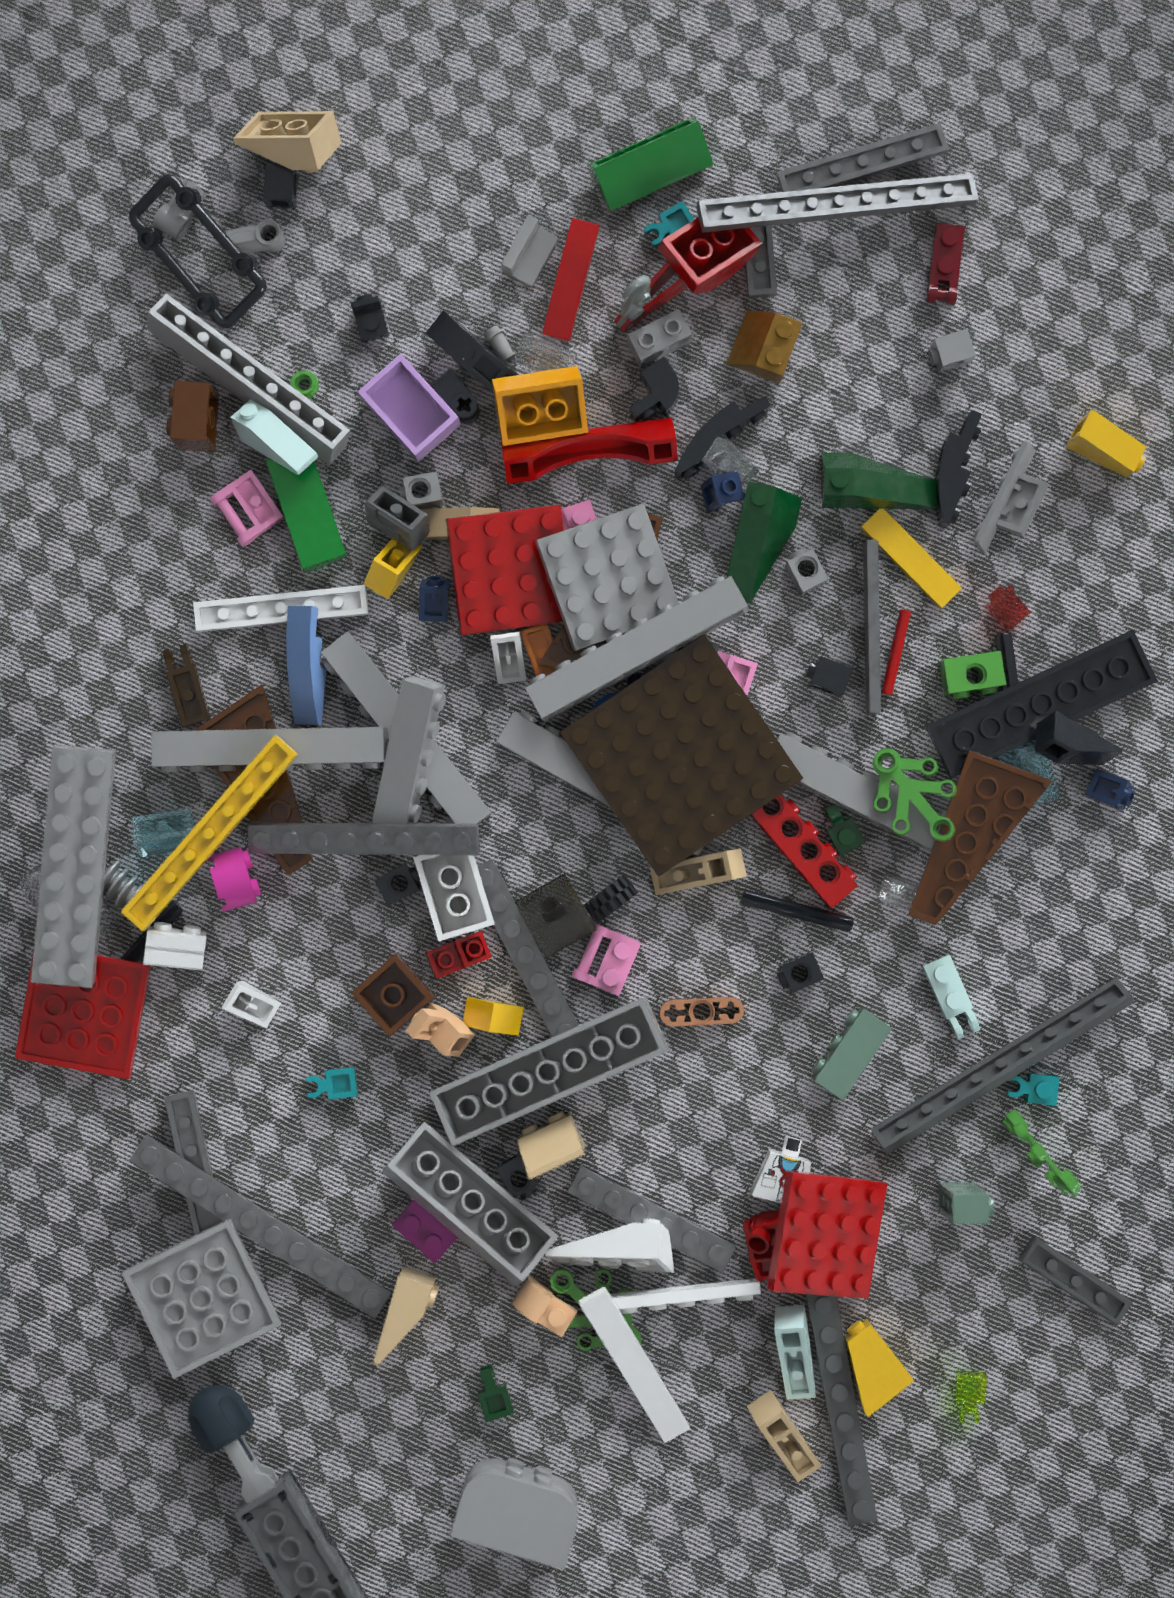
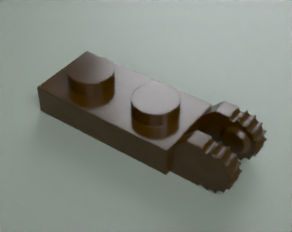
(186, 688)

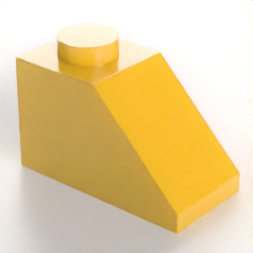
(390, 568)

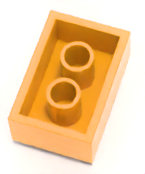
(540, 405)

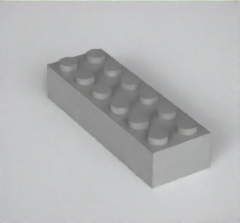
(470, 1204)

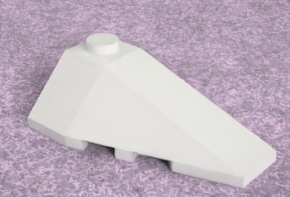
(636, 1245)

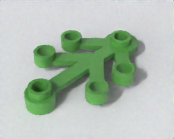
(910, 790)
(1063, 1180)
(577, 1294)

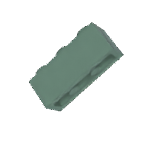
(850, 1052)
(965, 1203)

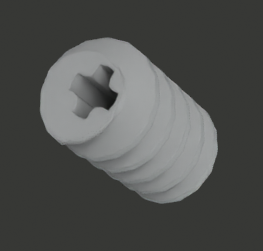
(119, 885)

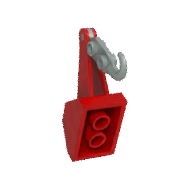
(699, 260)

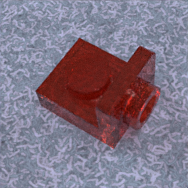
(1007, 607)

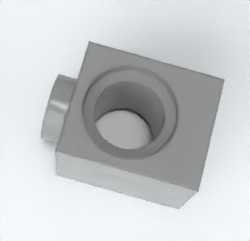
(951, 350)
(429, 480)
(802, 583)

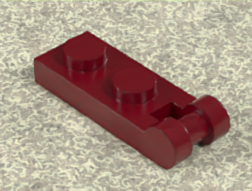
(945, 263)

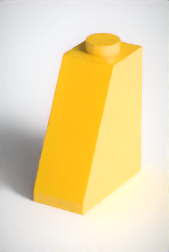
(1107, 445)
(874, 1366)

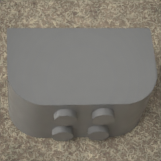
(517, 1511)

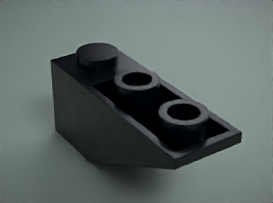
(1071, 743)

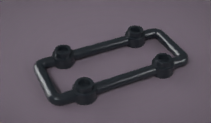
(152, 240)

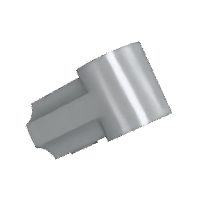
(173, 219)
(251, 238)

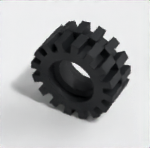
(610, 899)

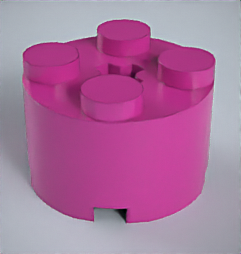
(233, 878)

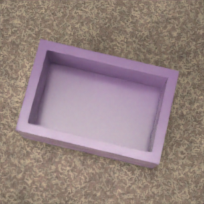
(409, 407)

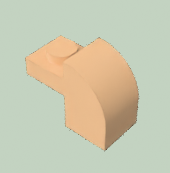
(442, 1029)
(542, 1307)

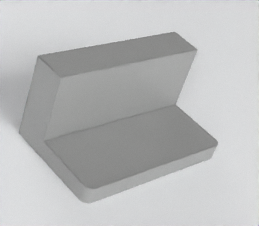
(529, 252)

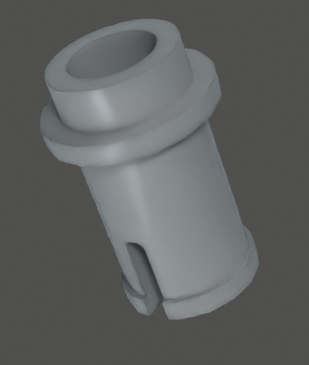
(499, 343)

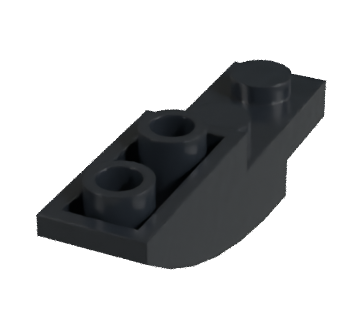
(468, 350)
(724, 424)
(950, 476)

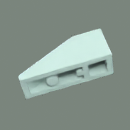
(272, 437)
(794, 1351)

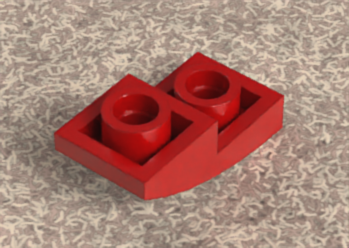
(458, 954)

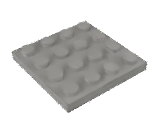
(606, 575)
(201, 1298)

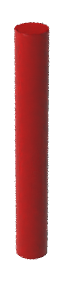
(896, 652)

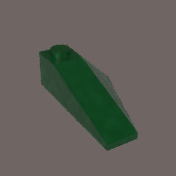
(869, 484)
(762, 531)

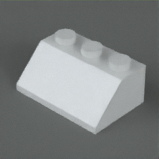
(453, 894)

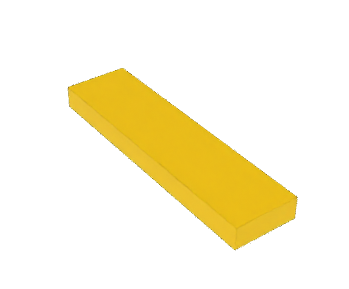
(911, 558)

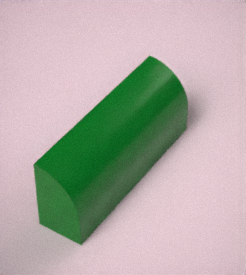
(651, 164)
(308, 516)

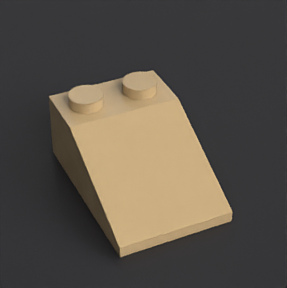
(292, 138)
(550, 1144)
(408, 1305)

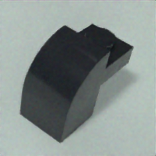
(663, 391)

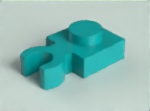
(671, 221)
(338, 1083)
(1038, 1089)

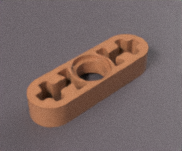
(723, 1003)

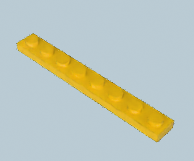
(209, 833)

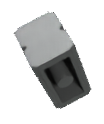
(397, 518)

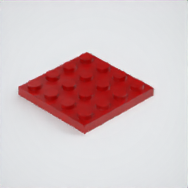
(499, 569)
(85, 1025)
(827, 1235)

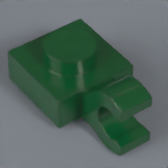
(844, 833)
(494, 1398)

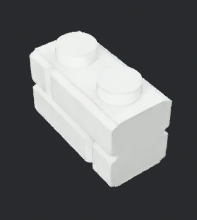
(175, 946)

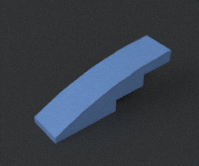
(303, 665)

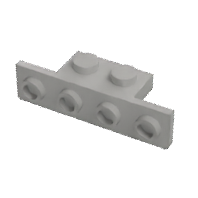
(1015, 501)

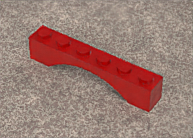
(639, 441)

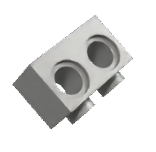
(659, 338)

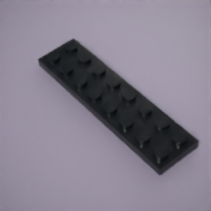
(1071, 688)

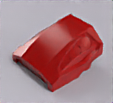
(760, 1239)

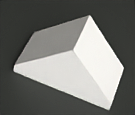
(508, 657)
(251, 1004)

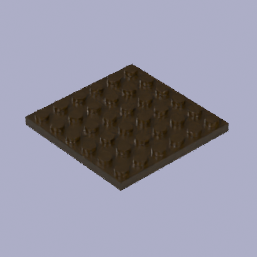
(681, 755)

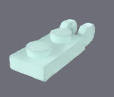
(950, 993)

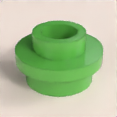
(308, 376)

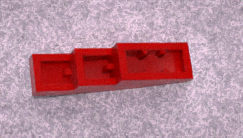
(571, 279)

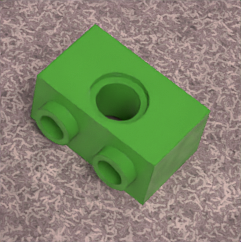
(987, 665)

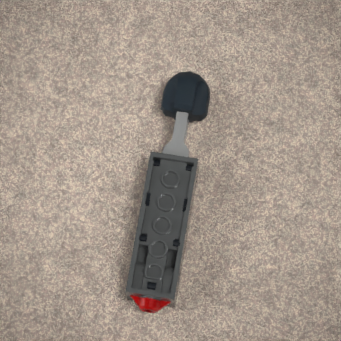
(274, 1508)

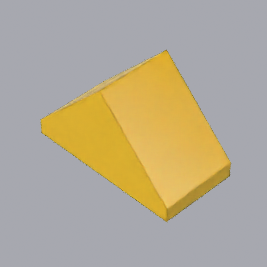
(493, 1016)

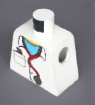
(772, 1173)

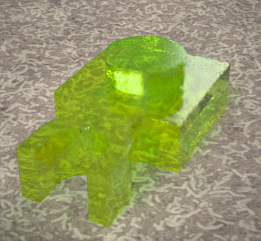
(970, 1391)

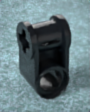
(456, 395)

